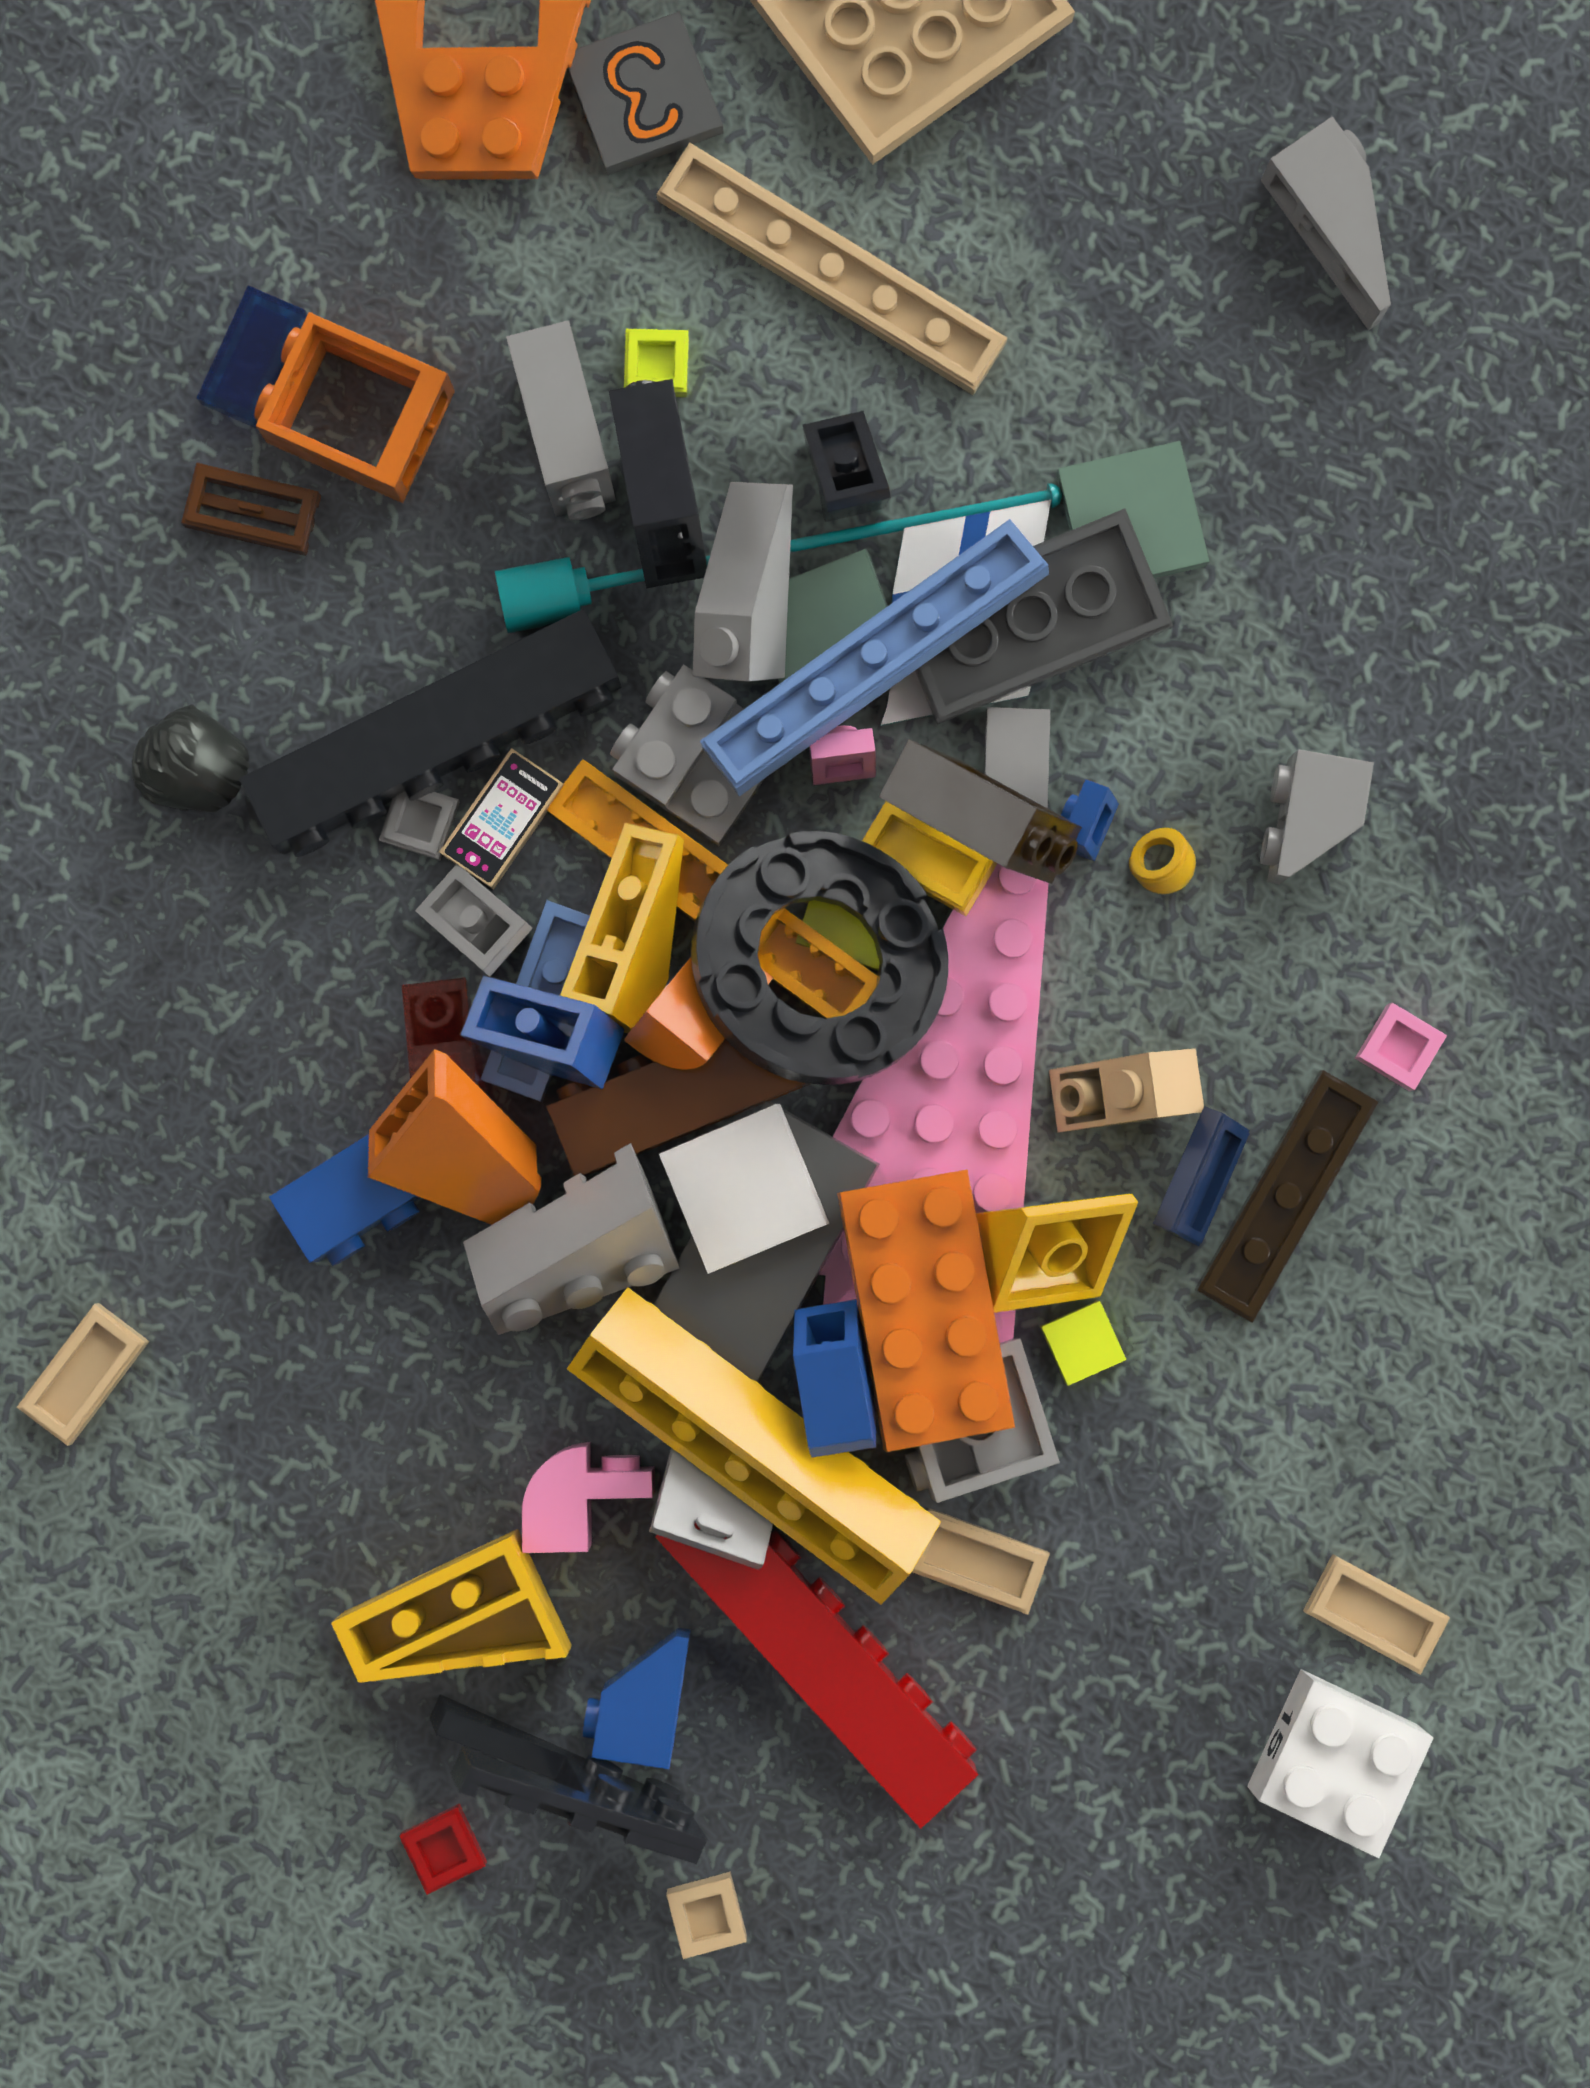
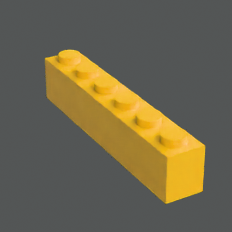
(753, 1446)

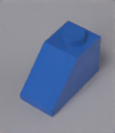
(544, 1031)
(641, 1706)

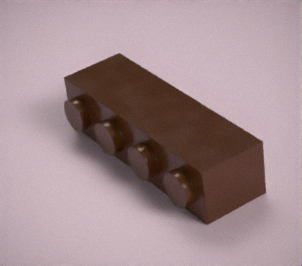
(657, 1105)

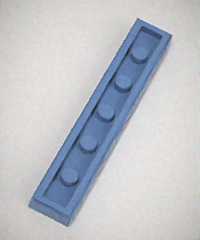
(874, 657)

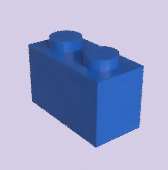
(339, 1204)

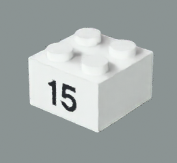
(1339, 1763)

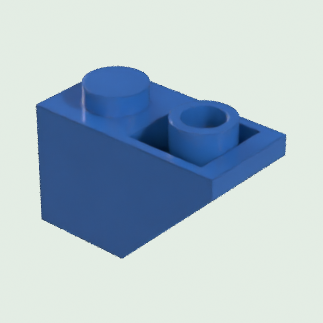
(834, 1379)

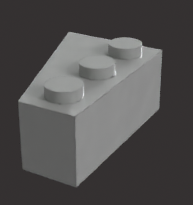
(573, 1249)

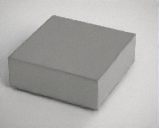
(420, 824)

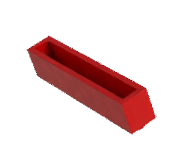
(838, 1674)

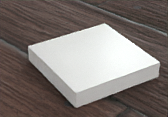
(744, 1188)

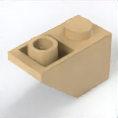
(1126, 1090)

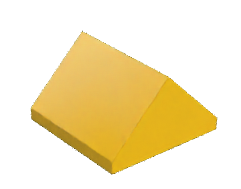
(1052, 1249)

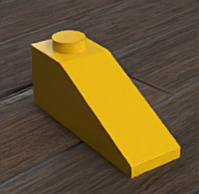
(631, 928)

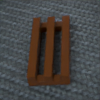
(302, 522)

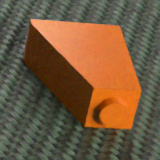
(453, 1145)

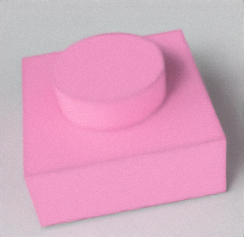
(843, 756)
(1400, 1046)

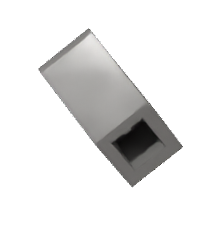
(1320, 805)

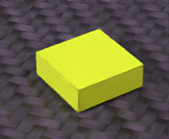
(657, 357)
(1083, 1343)

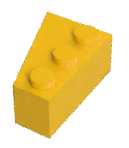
(456, 1616)

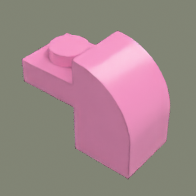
(560, 1496)

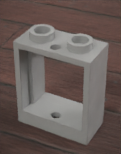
(561, 420)

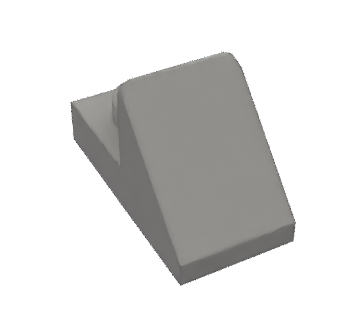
(474, 920)

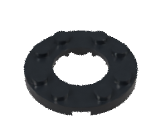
(866, 885)

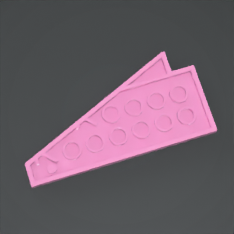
(969, 1080)

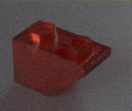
(435, 1020)

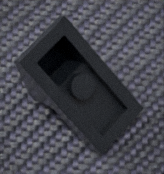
(846, 466)

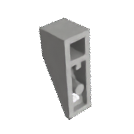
(1331, 204)
(746, 587)

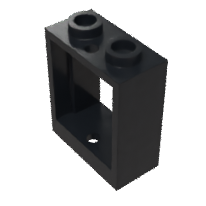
(658, 482)

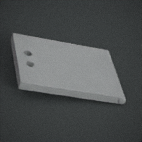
(694, 1497)

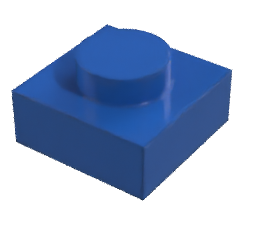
(1094, 813)

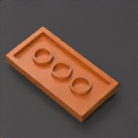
(926, 1310)

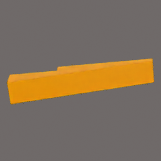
(817, 975)

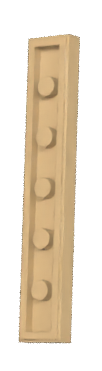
(831, 268)

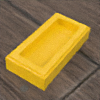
(938, 862)

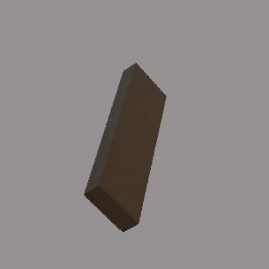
(1286, 1196)

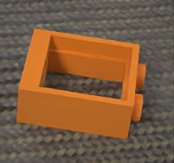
(412, 433)

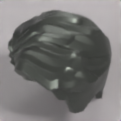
(189, 762)

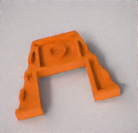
(477, 107)

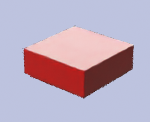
(443, 1849)

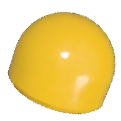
(1172, 876)

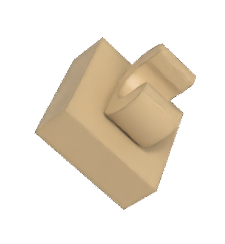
(706, 1915)

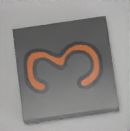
(644, 93)

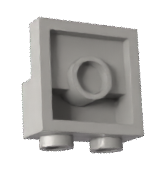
(668, 761)
(993, 1457)

